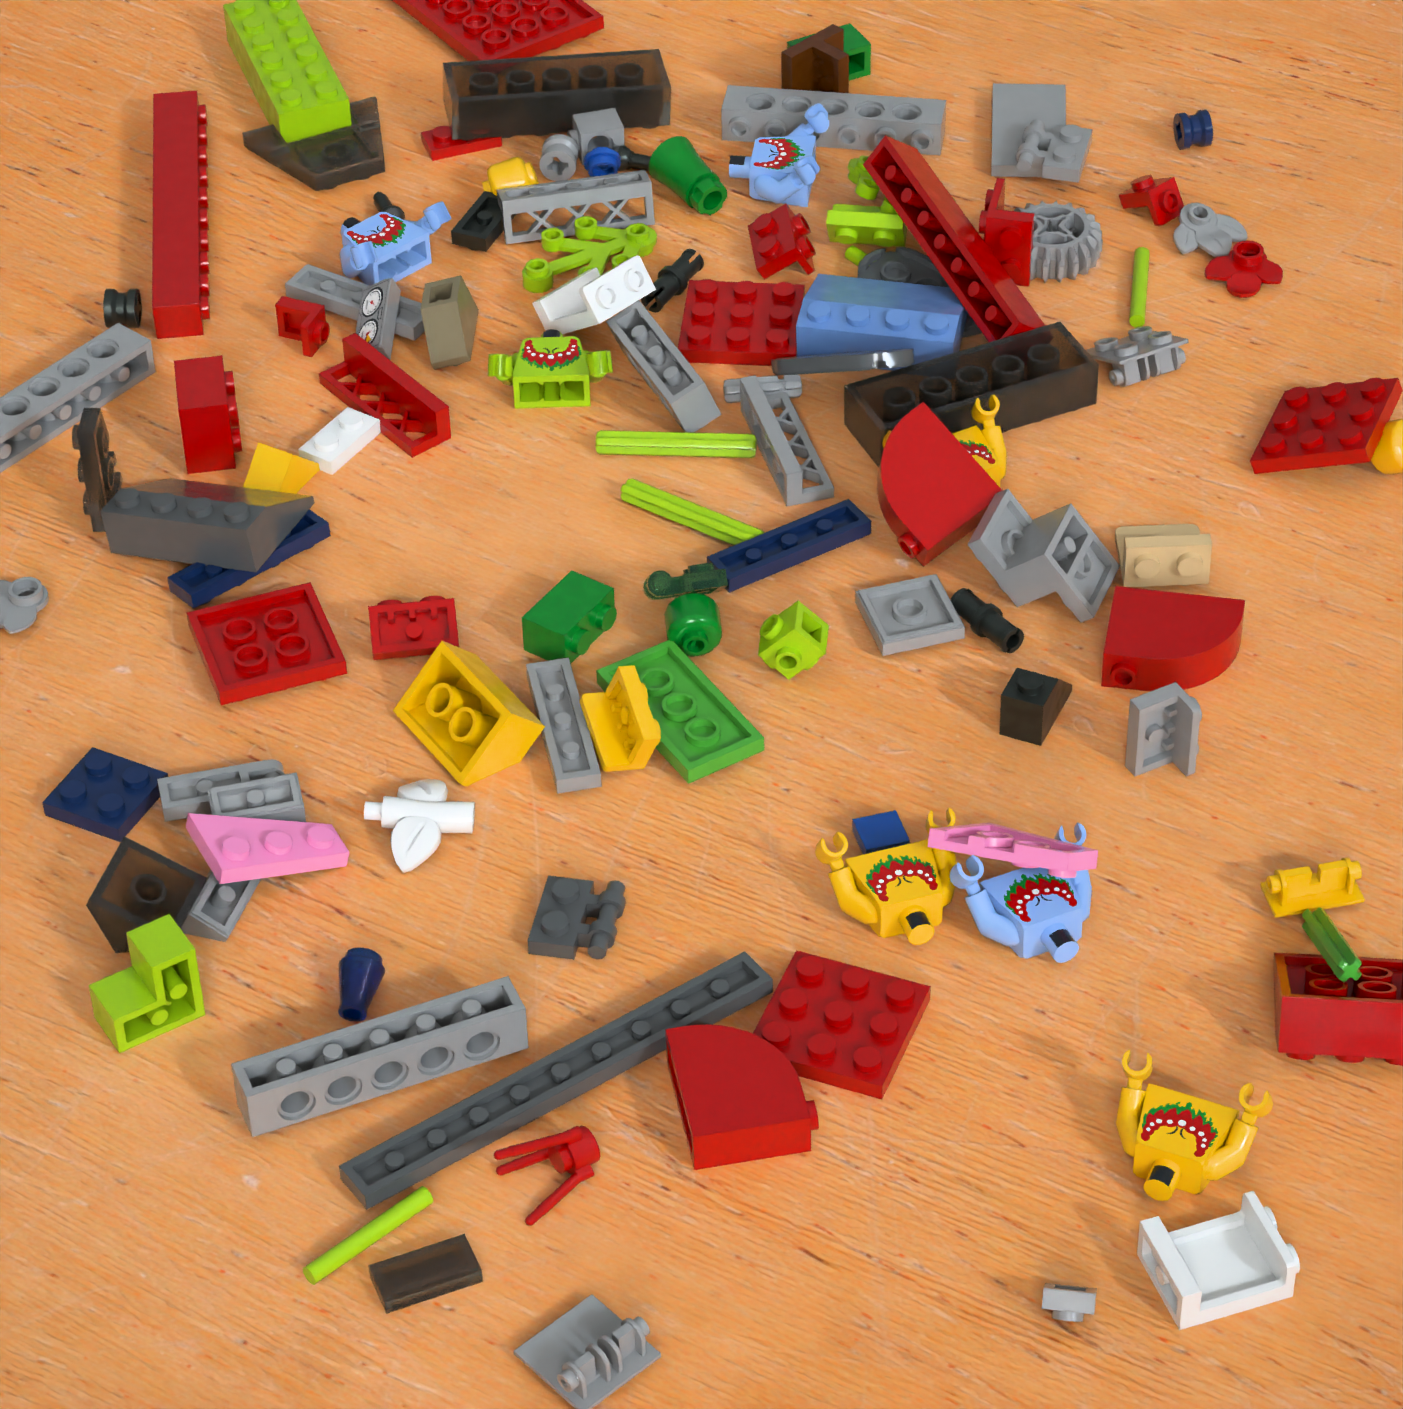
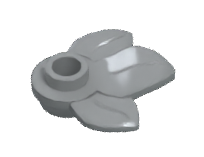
(1207, 230)
(20, 603)

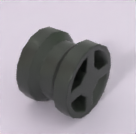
(122, 308)

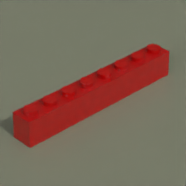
(950, 241)

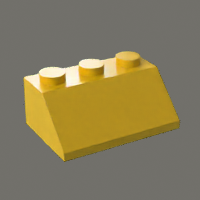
(467, 715)

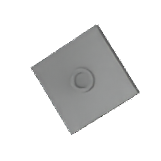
(909, 614)

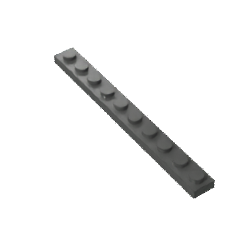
(551, 1081)

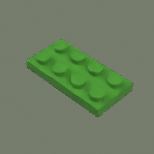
(695, 718)

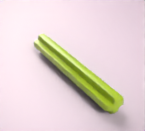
(676, 444)
(687, 513)

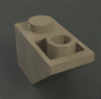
(449, 321)

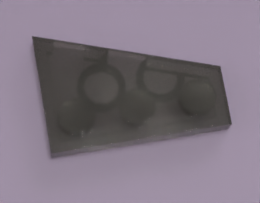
(95, 464)

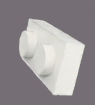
(340, 440)

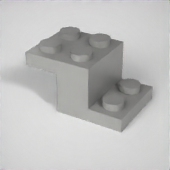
(1044, 555)

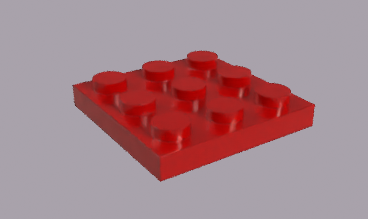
(740, 322)
(1326, 425)
(266, 643)
(843, 1022)

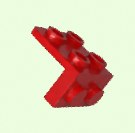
(1008, 234)

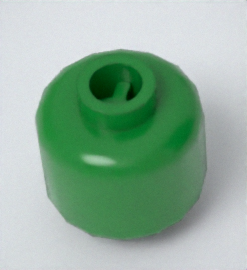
(692, 622)

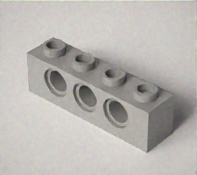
(663, 367)

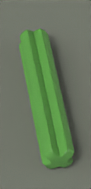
(1331, 944)

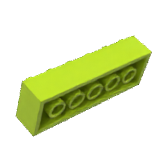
(286, 68)

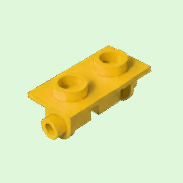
(1300, 889)

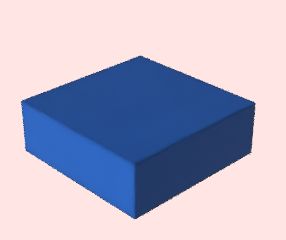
(879, 832)

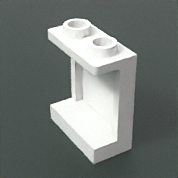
(594, 297)
(1219, 1264)

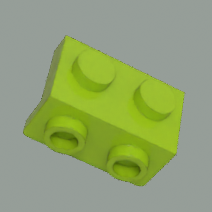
(865, 226)

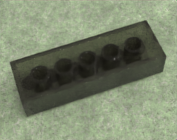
(545, 91)
(1028, 372)

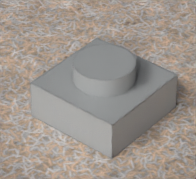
(1068, 1301)

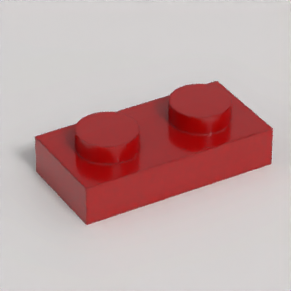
(440, 143)

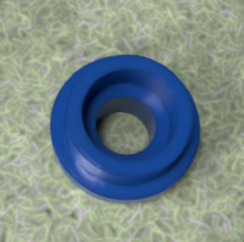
(602, 161)

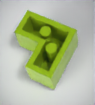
(155, 992)

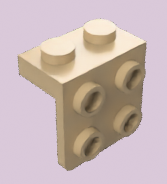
(1163, 555)

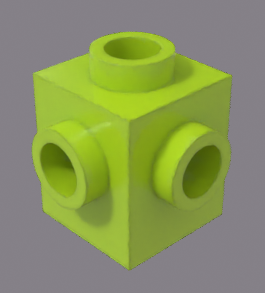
(793, 640)

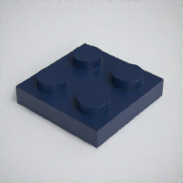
(104, 794)

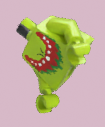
(551, 371)

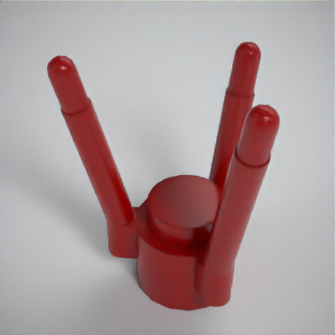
(568, 1152)

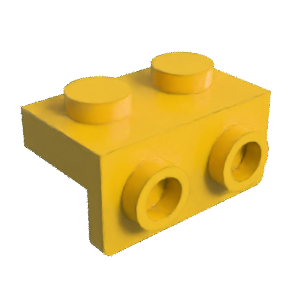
(621, 722)

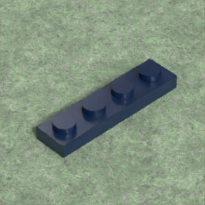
(791, 544)
(202, 583)

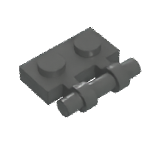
(563, 914)

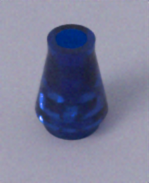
(358, 981)

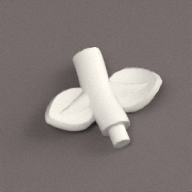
(418, 820)

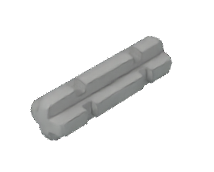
(770, 384)

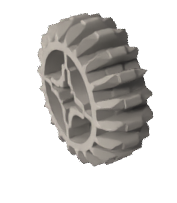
(1063, 241)

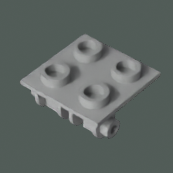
(1140, 355)
(589, 1353)

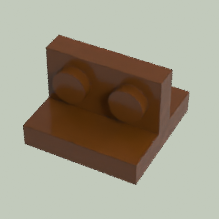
(817, 63)

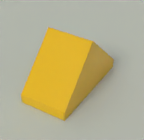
(279, 470)

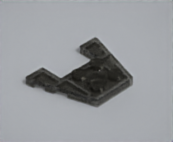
(328, 157)

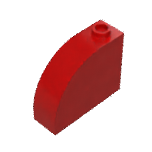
(930, 486)
(1169, 638)
(736, 1096)

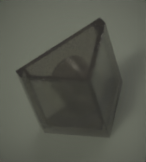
(140, 889)

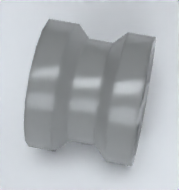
(565, 150)

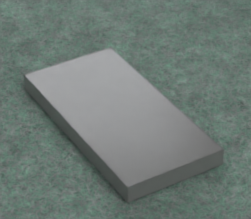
(1012, 111)

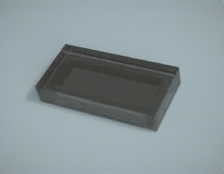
(425, 1273)

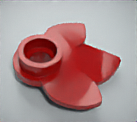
(1244, 269)

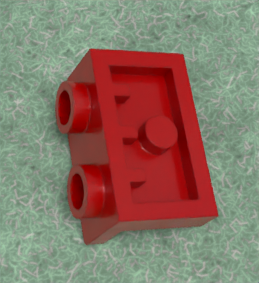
(412, 627)

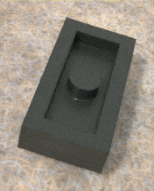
(480, 224)

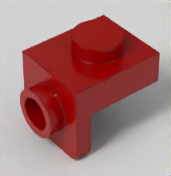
(1158, 194)
(302, 322)

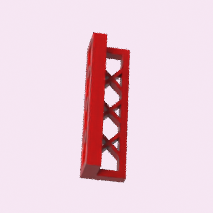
(397, 394)

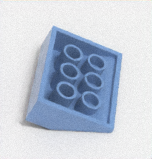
(879, 315)

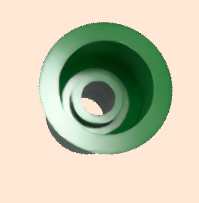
(687, 175)

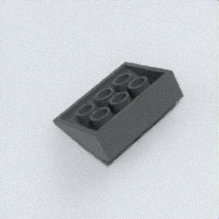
(201, 522)

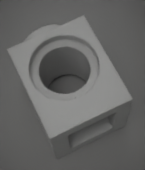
(600, 123)

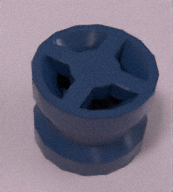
(1193, 129)

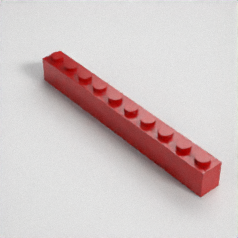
(180, 215)

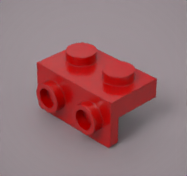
(781, 240)

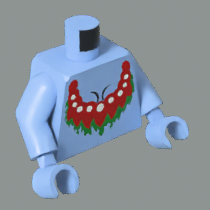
(783, 166)
(389, 245)
(1029, 906)

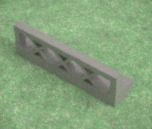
(575, 193)
(780, 452)

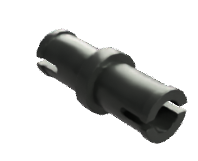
(673, 280)
(987, 620)

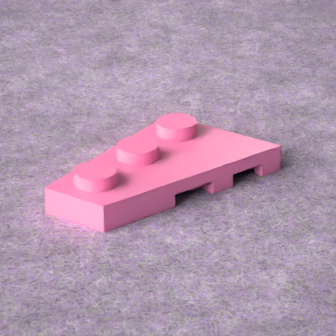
(1015, 846)
(264, 848)

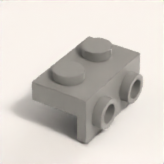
(1163, 730)

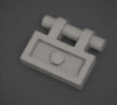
(1063, 151)

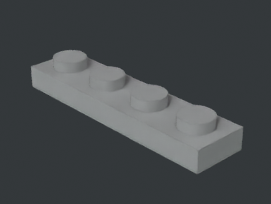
(343, 297)
(565, 730)

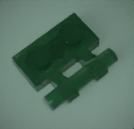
(696, 579)

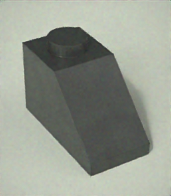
(1031, 705)

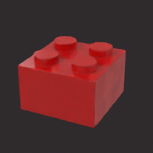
(207, 414)

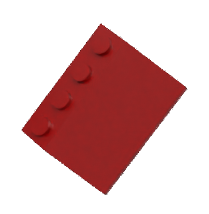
(1337, 1017)

